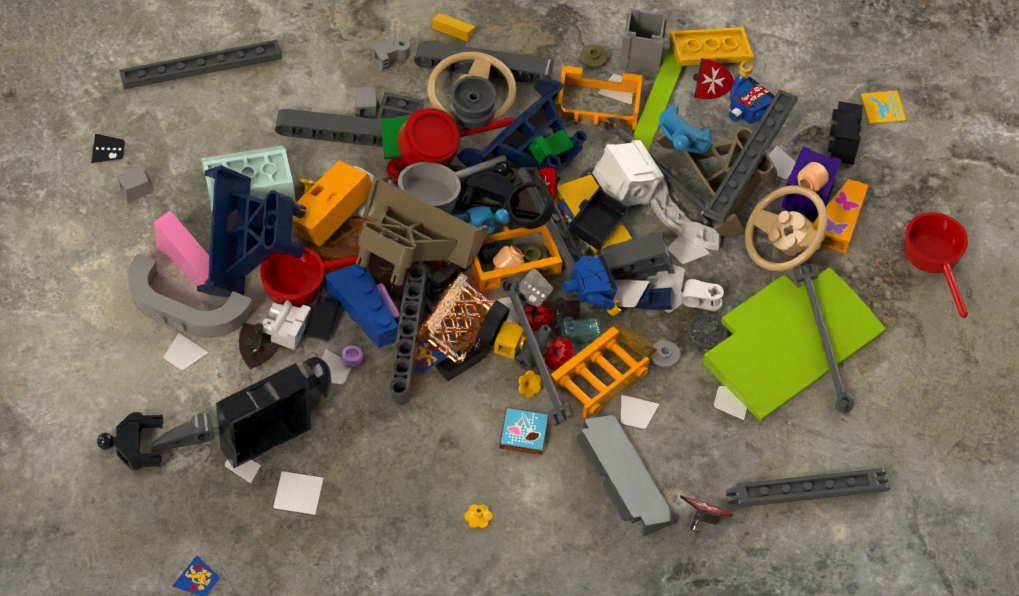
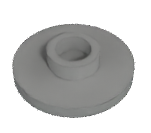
(666, 354)

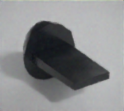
(319, 375)

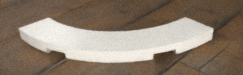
(677, 221)

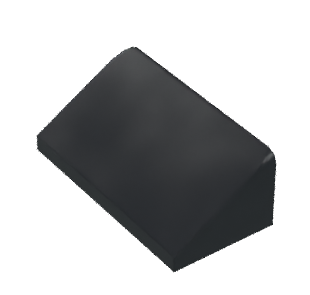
(451, 369)

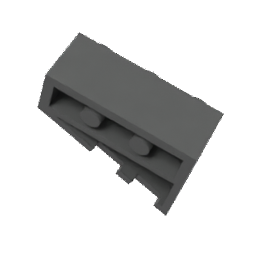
(639, 256)

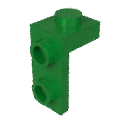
(551, 145)

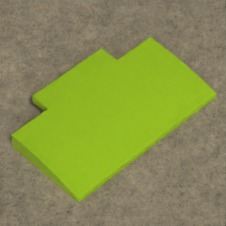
(777, 343)

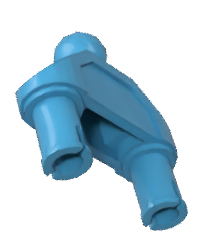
(684, 134)
(483, 216)

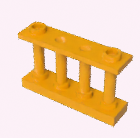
(592, 354)

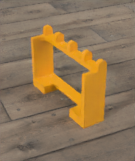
(573, 76)
(547, 267)

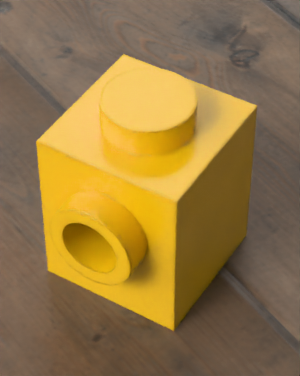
(509, 340)

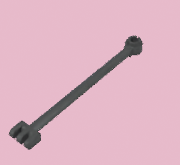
(667, 174)
(808, 278)
(559, 408)

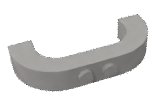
(181, 316)

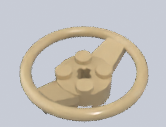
(480, 68)
(788, 230)

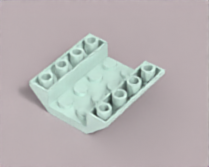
(265, 167)

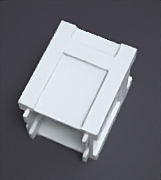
(628, 173)

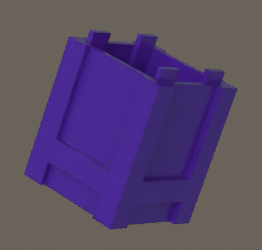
(800, 202)

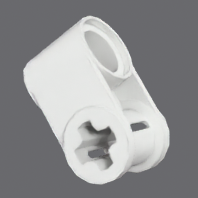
(700, 295)

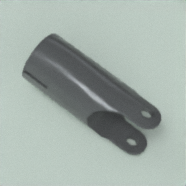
(525, 358)

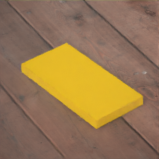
(719, 45)
(583, 188)

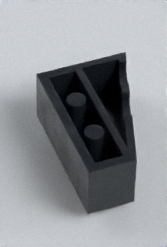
(845, 132)

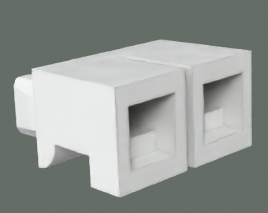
(289, 323)

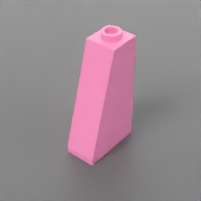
(181, 248)

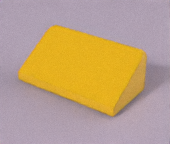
(453, 27)

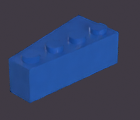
(363, 302)

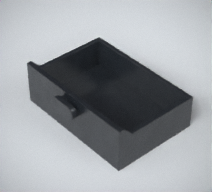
(598, 218)

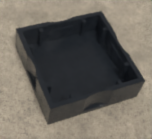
(264, 415)

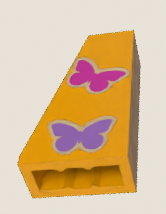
(843, 215)

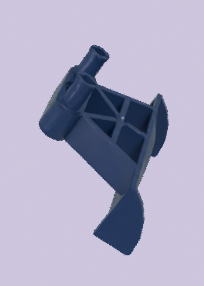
(548, 90)
(237, 230)

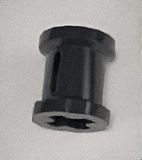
(489, 252)

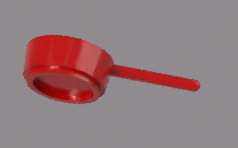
(435, 136)
(936, 246)
(297, 278)

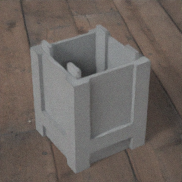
(643, 40)

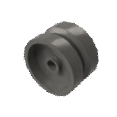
(473, 102)

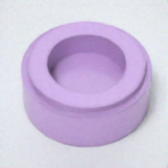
(352, 356)

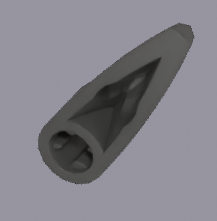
(191, 433)

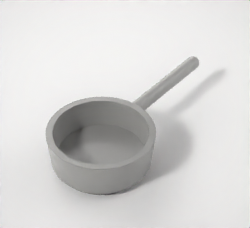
(438, 183)

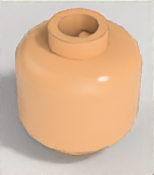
(813, 176)
(508, 257)

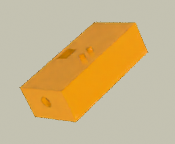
(331, 202)

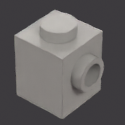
(366, 102)
(134, 183)

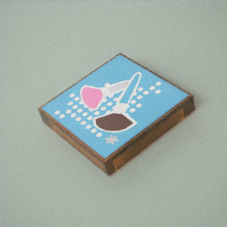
(524, 431)

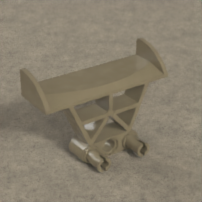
(764, 172)
(413, 231)

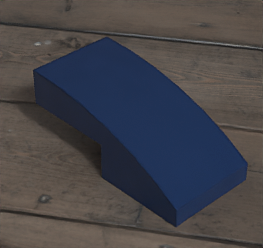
(656, 299)

